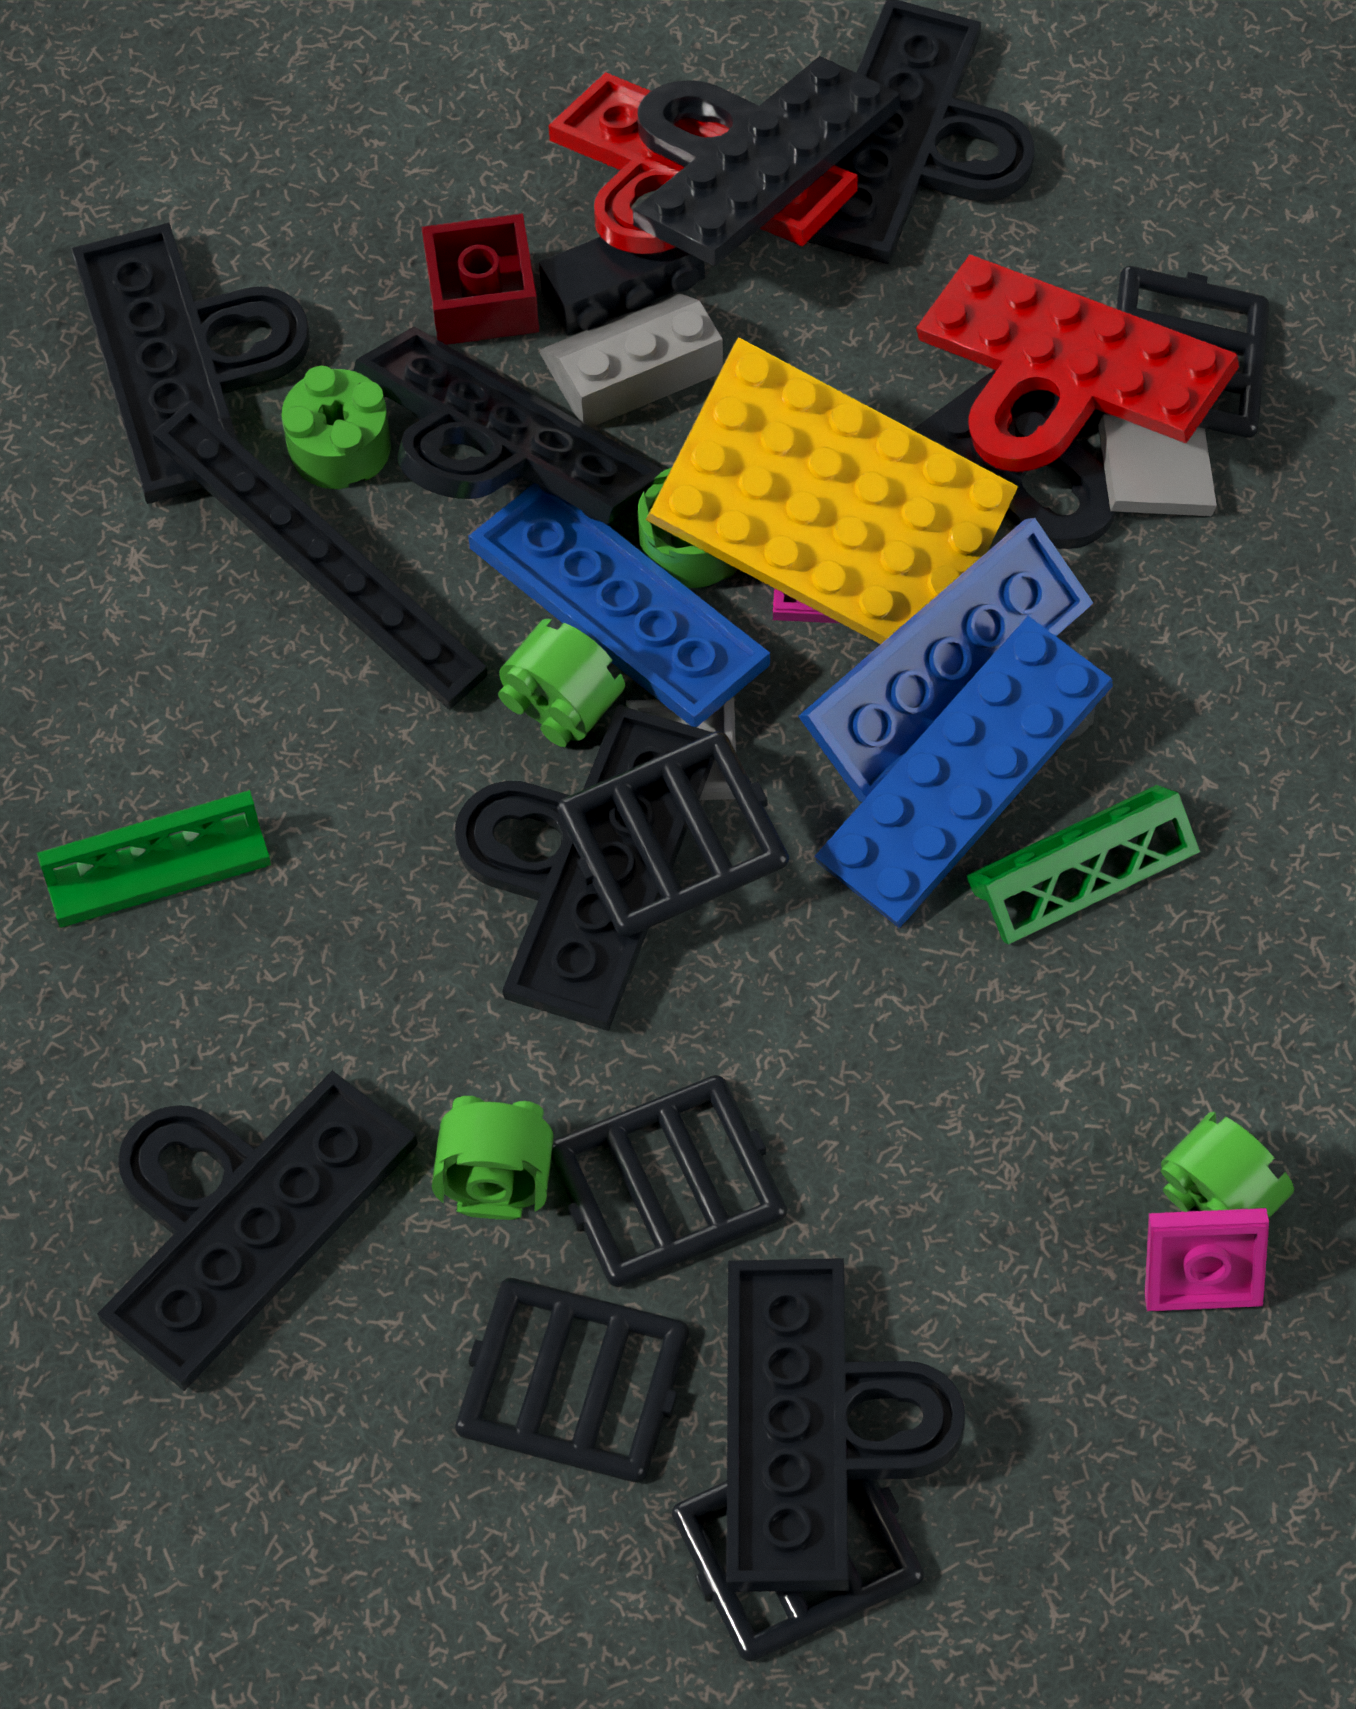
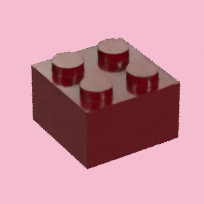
(480, 279)

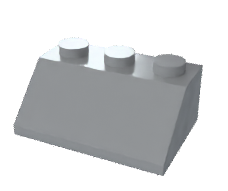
(636, 358)

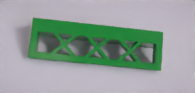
(1076, 844)
(155, 862)

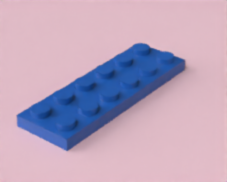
(622, 601)
(915, 673)
(963, 771)

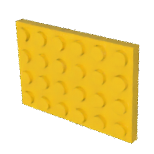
(826, 496)

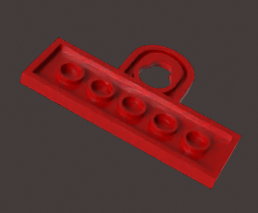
(605, 128)
(1074, 349)

